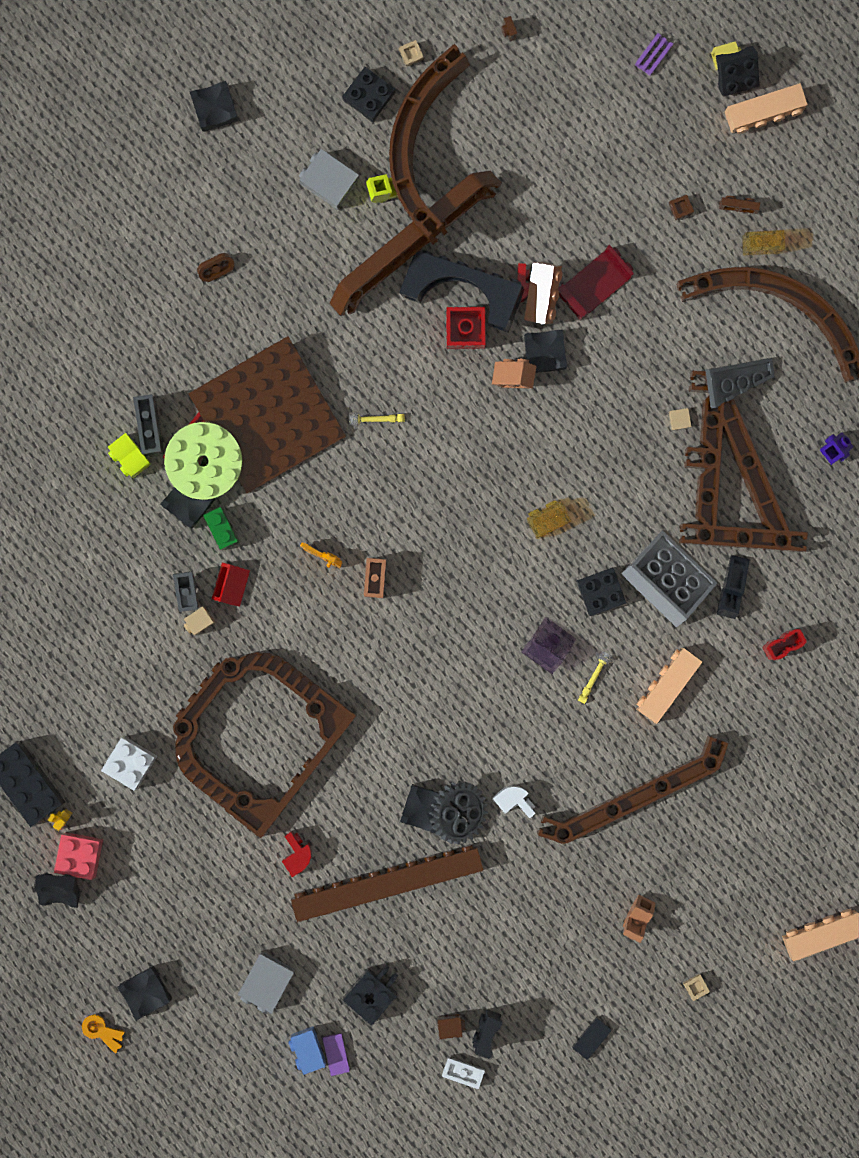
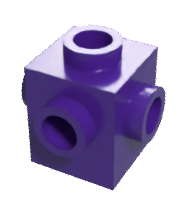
(836, 448)

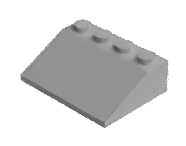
(669, 579)

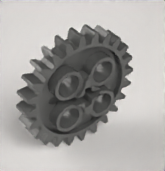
(447, 824)

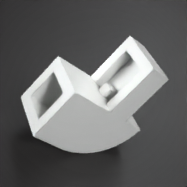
(513, 795)

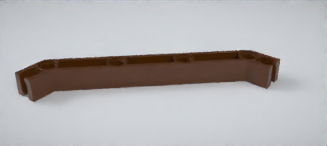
(411, 240)
(637, 796)

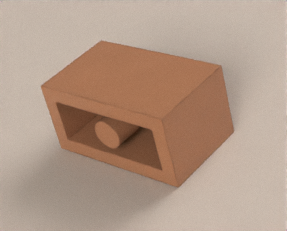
(514, 374)
(375, 578)

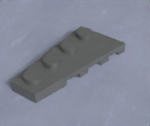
(736, 379)

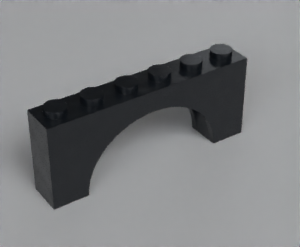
(429, 271)

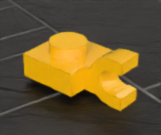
(60, 819)

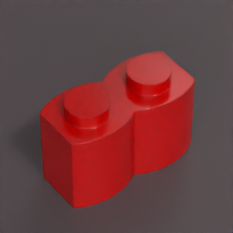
(788, 641)

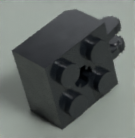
(369, 983)

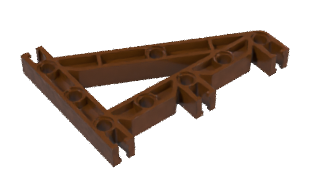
(755, 479)

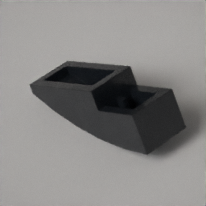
(733, 587)

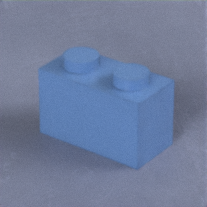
(307, 1050)

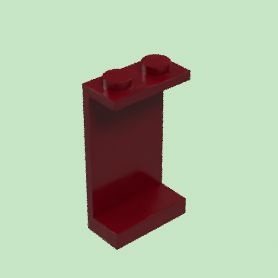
(596, 282)

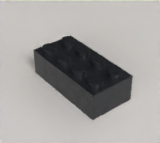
(27, 784)

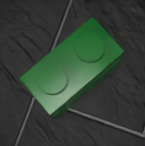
(221, 528)

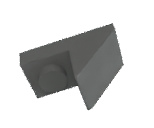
(186, 591)

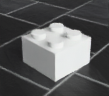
(129, 763)

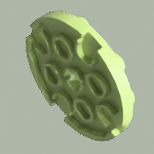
(191, 444)

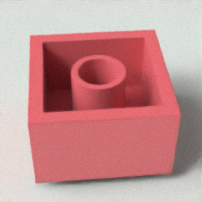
(78, 855)

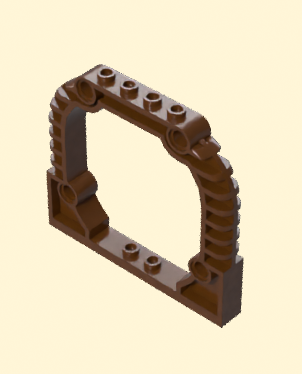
(259, 812)

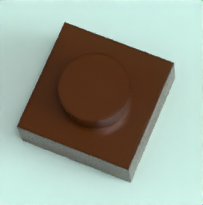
(508, 28)
(681, 207)

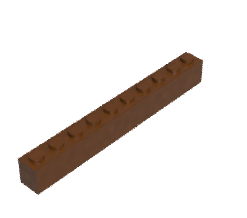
(386, 884)

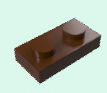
(733, 204)

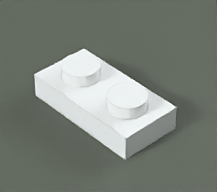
(463, 1072)

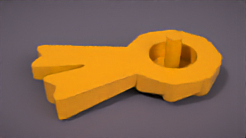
(328, 557)
(95, 1027)

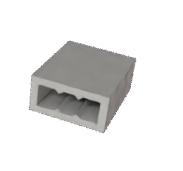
(328, 178)
(266, 983)

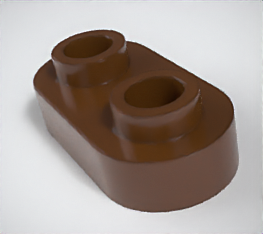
(216, 268)

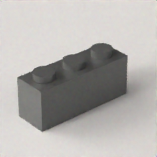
(148, 425)

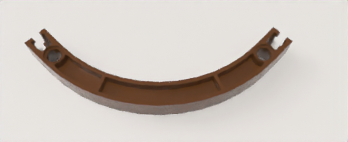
(405, 130)
(792, 292)

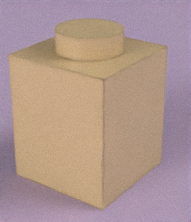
(198, 621)

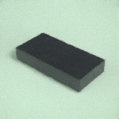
(591, 1038)

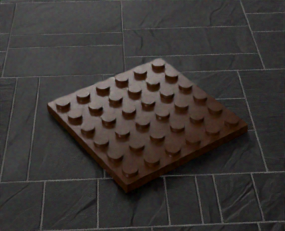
(270, 412)

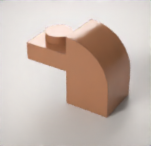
(638, 918)

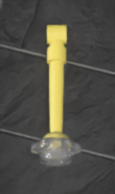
(355, 419)
(604, 658)

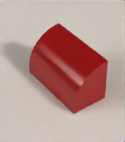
(230, 584)

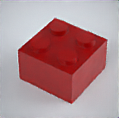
(465, 327)

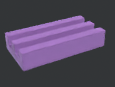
(663, 41)

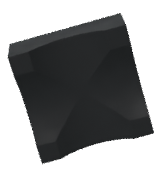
(738, 71)
(368, 94)
(214, 106)
(546, 350)
(186, 508)
(601, 591)
(418, 808)
(57, 889)
(144, 993)
(488, 1024)

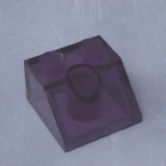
(548, 645)

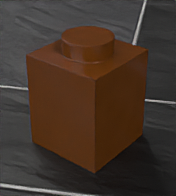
(450, 1026)

